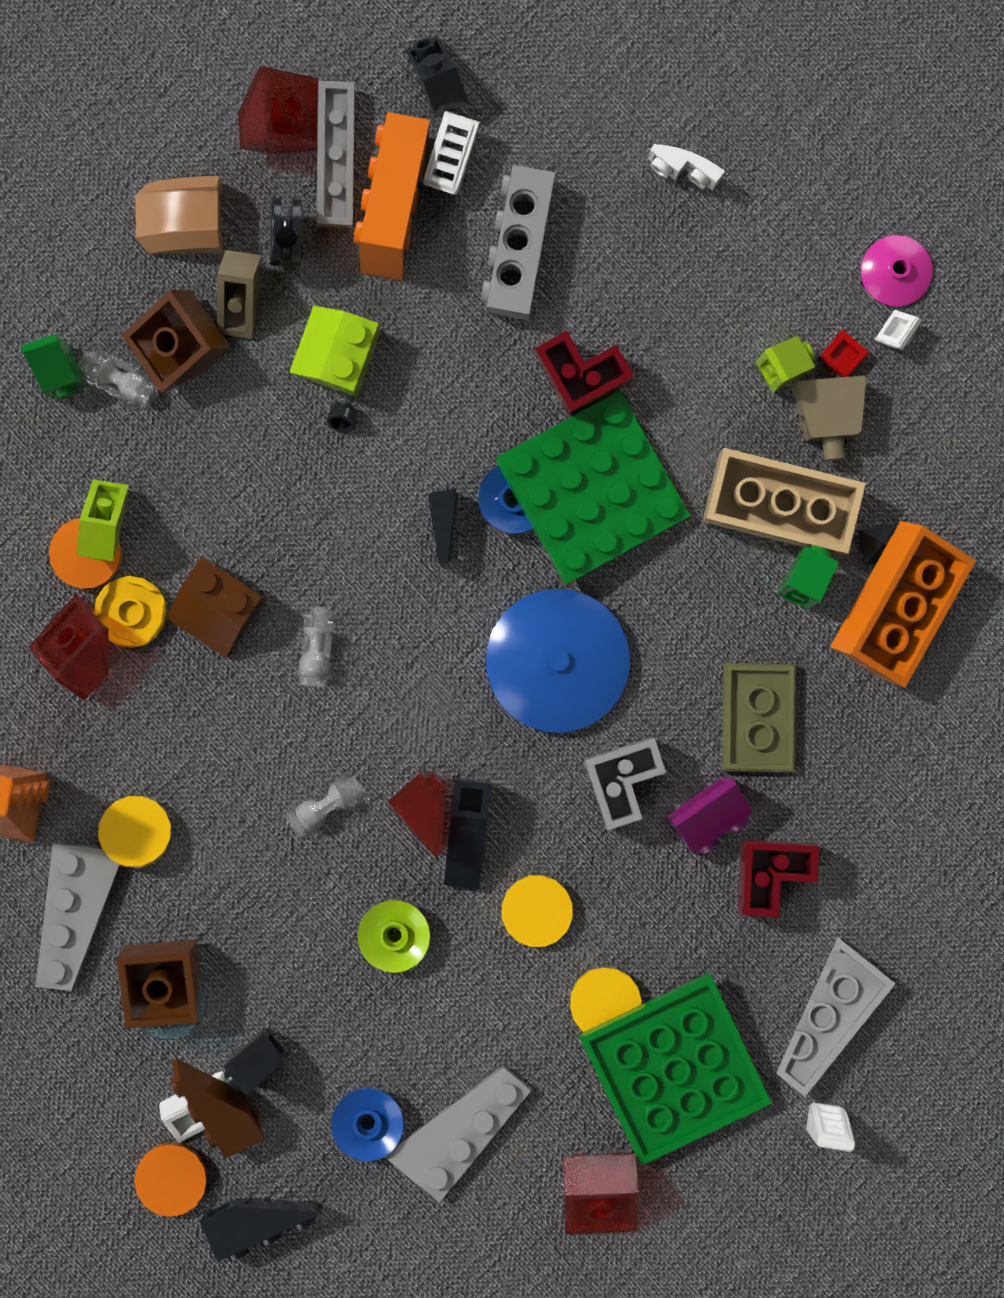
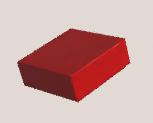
(843, 355)

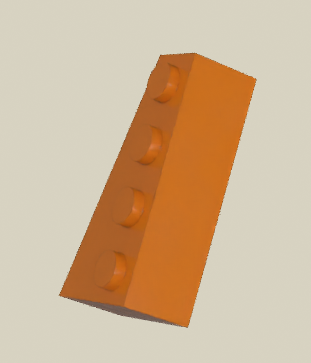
(392, 195)
(21, 801)

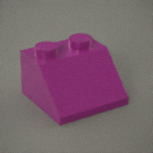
(710, 815)

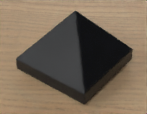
(874, 542)

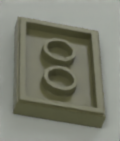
(758, 717)

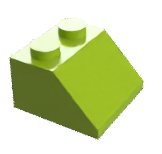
(336, 349)

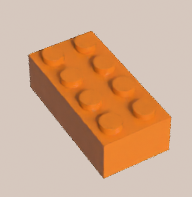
(903, 603)

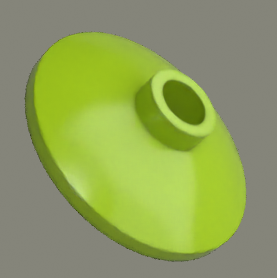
(389, 954)

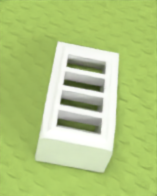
(441, 183)
(830, 1127)

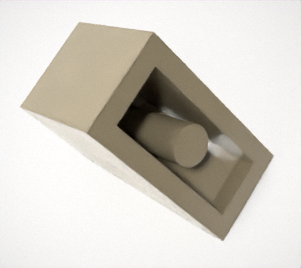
(238, 293)

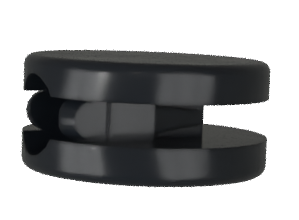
(286, 232)

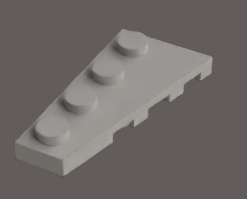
(74, 906)
(836, 1010)
(452, 1140)

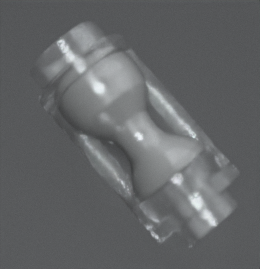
(134, 386)
(316, 650)
(312, 814)

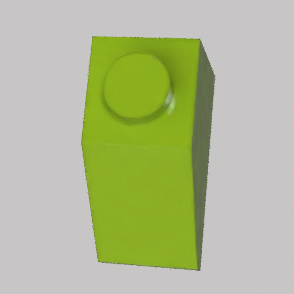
(786, 362)
(102, 520)

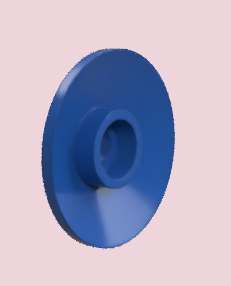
(494, 507)
(365, 1142)

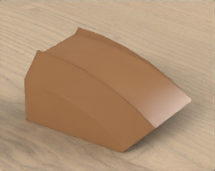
(180, 216)

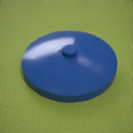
(557, 660)

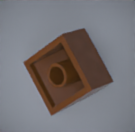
(175, 340)
(214, 607)
(160, 983)

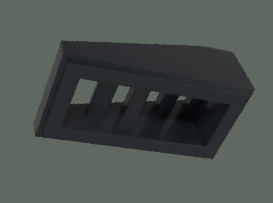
(443, 513)

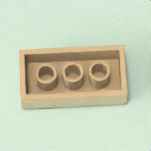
(783, 502)

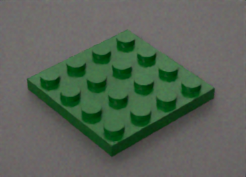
(592, 487)
(675, 1069)

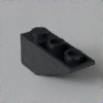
(467, 833)
(249, 1221)

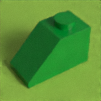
(53, 366)
(808, 577)

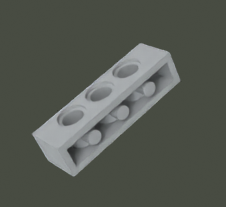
(537, 188)

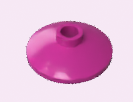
(884, 283)

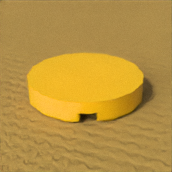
(131, 611)
(134, 832)
(537, 910)
(602, 996)

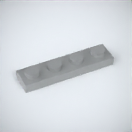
(335, 154)

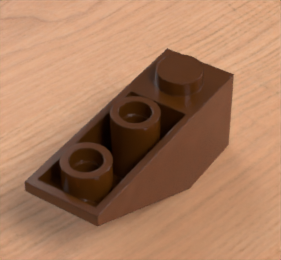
(226, 1114)

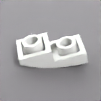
(673, 161)

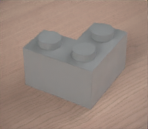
(612, 777)

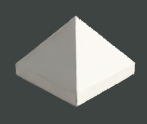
(898, 330)

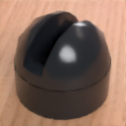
(342, 417)

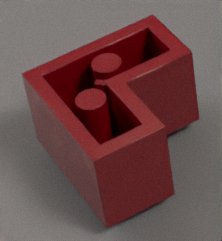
(580, 382)
(765, 866)

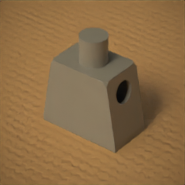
(830, 411)

